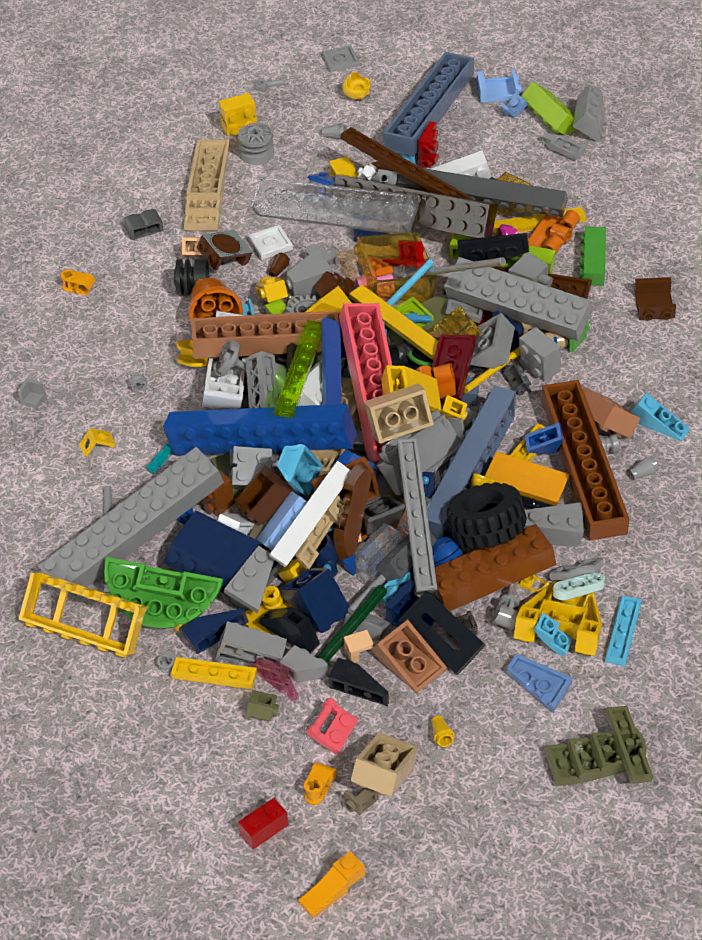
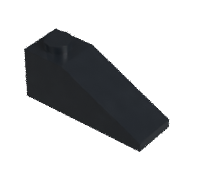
(354, 680)

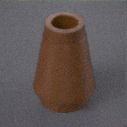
(279, 263)

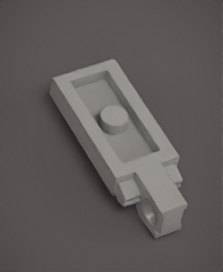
(563, 146)

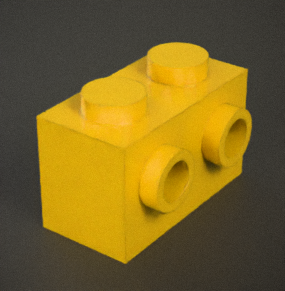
(271, 289)

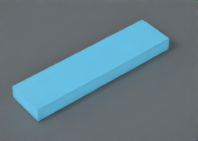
(623, 630)

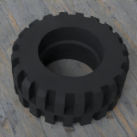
(486, 515)

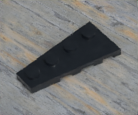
(493, 247)

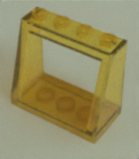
(387, 246)

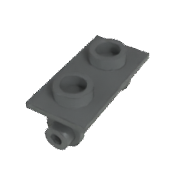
(521, 383)

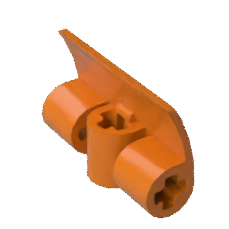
(553, 232)
(444, 376)

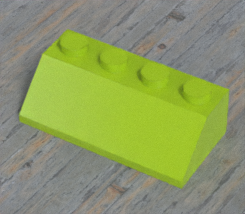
(550, 108)

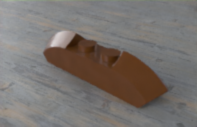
(351, 519)

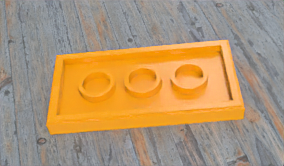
(528, 478)

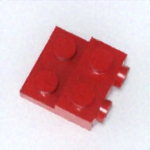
(428, 146)

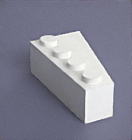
(469, 165)
(313, 388)

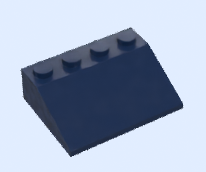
(210, 549)

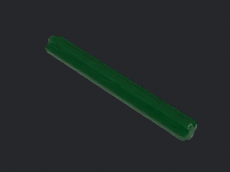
(353, 623)

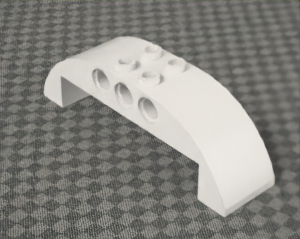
(225, 390)

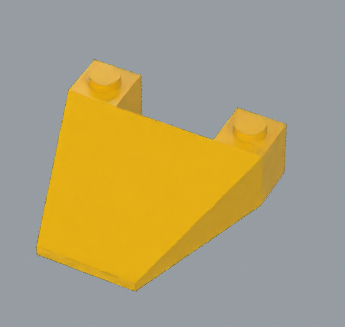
(577, 618)

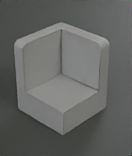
(31, 393)

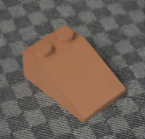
(610, 414)
(409, 657)

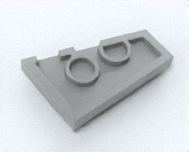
(251, 580)

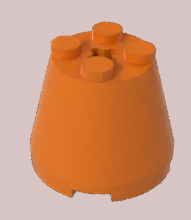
(212, 296)

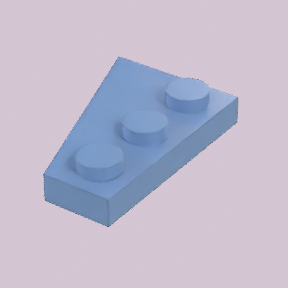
(539, 680)

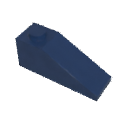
(207, 629)

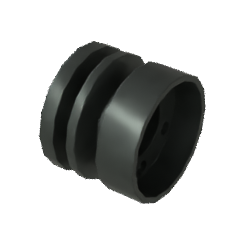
(187, 276)

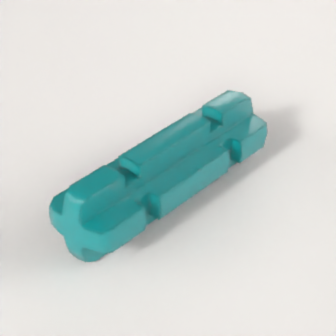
(159, 459)

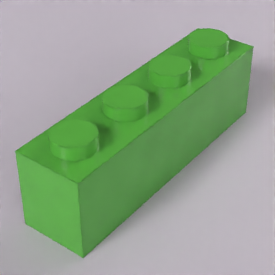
(594, 254)

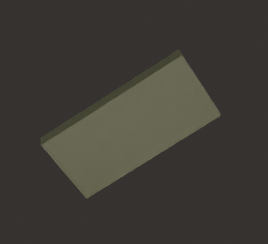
(436, 306)

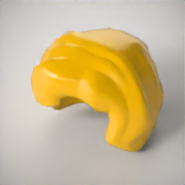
(356, 86)

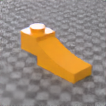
(333, 885)

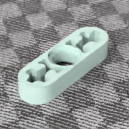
(578, 586)

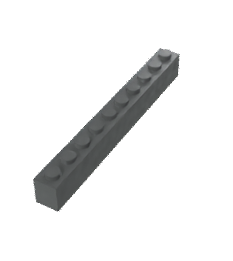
(505, 194)

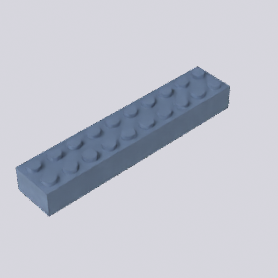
(428, 102)
(472, 455)

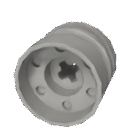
(256, 143)

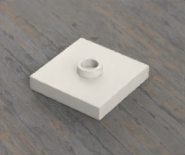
(270, 242)

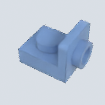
(514, 106)

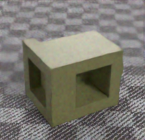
(262, 706)

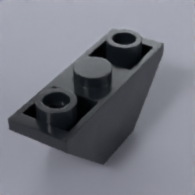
(292, 626)

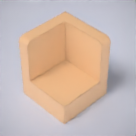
(357, 643)

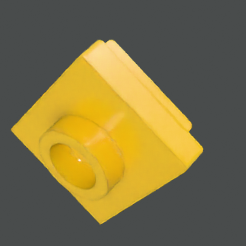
(96, 436)

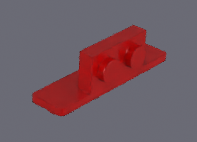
(409, 254)

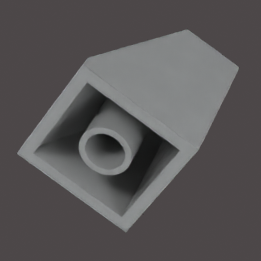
(306, 274)

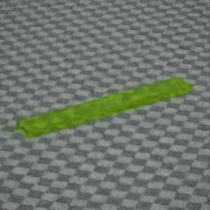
(299, 370)

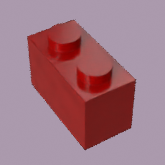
(263, 823)

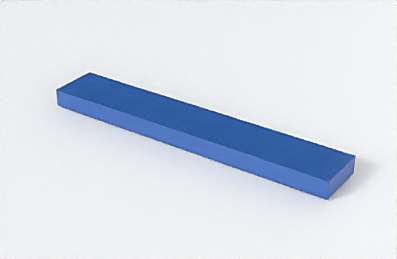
(331, 362)

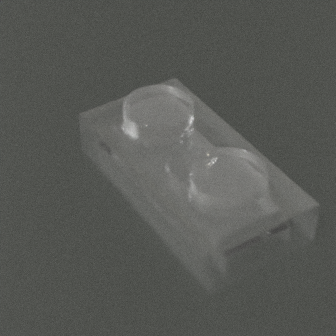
(302, 740)

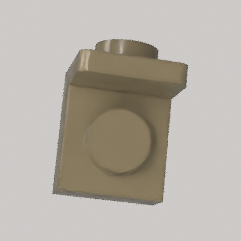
(364, 799)

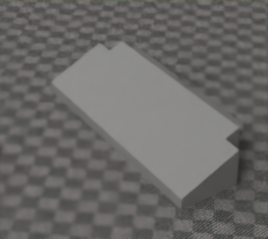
(435, 446)

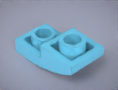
(553, 637)

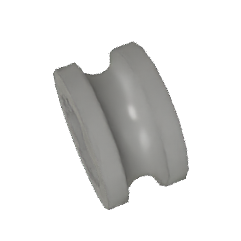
(136, 379)
(163, 667)

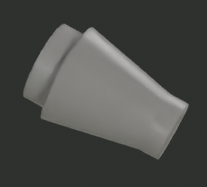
(334, 131)
(644, 468)

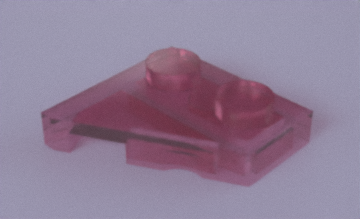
(276, 676)

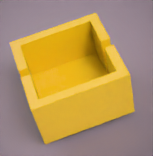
(237, 112)

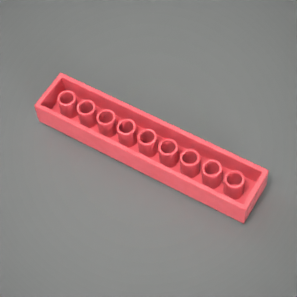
(367, 358)

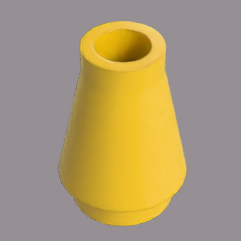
(442, 732)

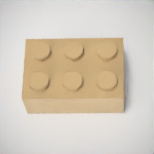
(398, 413)
(384, 764)

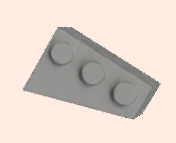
(559, 523)

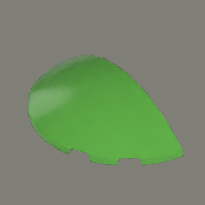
(170, 595)

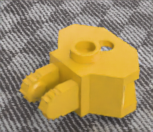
(186, 356)

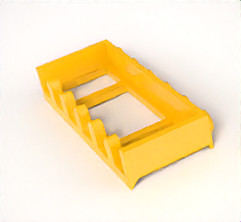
(69, 632)

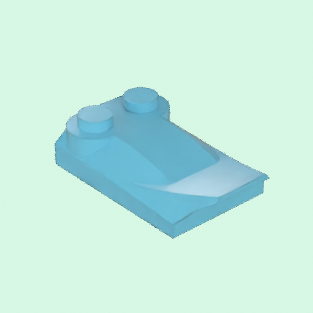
(299, 468)

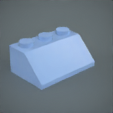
(281, 520)

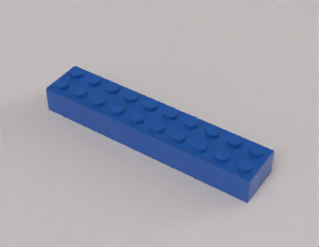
(220, 430)

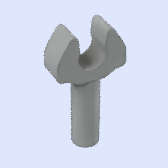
(261, 84)

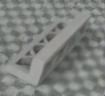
(267, 382)

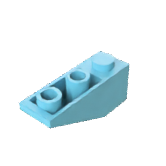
(658, 418)

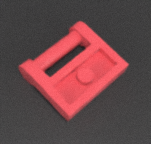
(337, 731)

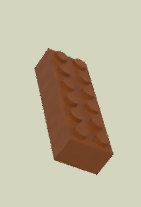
(493, 568)

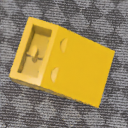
(400, 377)

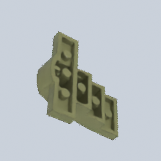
(602, 753)

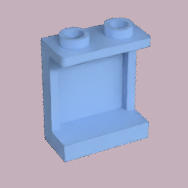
(498, 88)

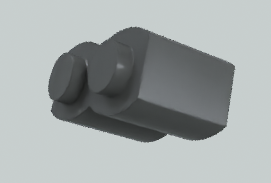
(143, 224)

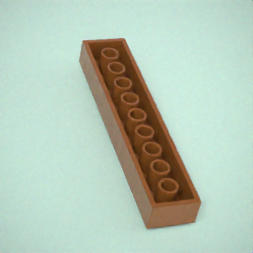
(585, 461)

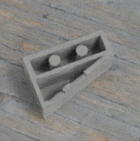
(248, 644)

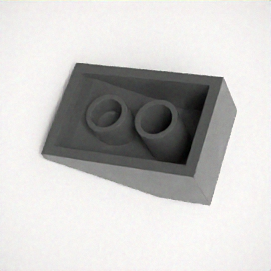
(379, 512)

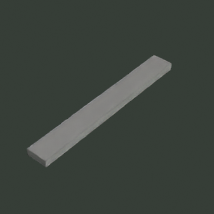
(416, 515)

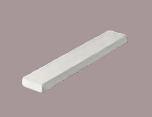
(310, 514)

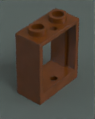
(263, 496)

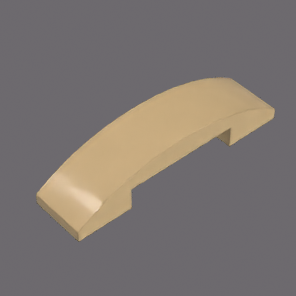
(307, 552)

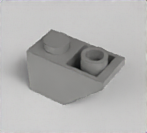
(304, 666)

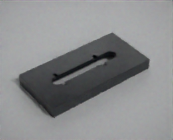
(469, 641)

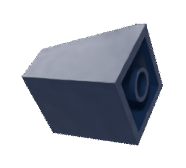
(317, 597)

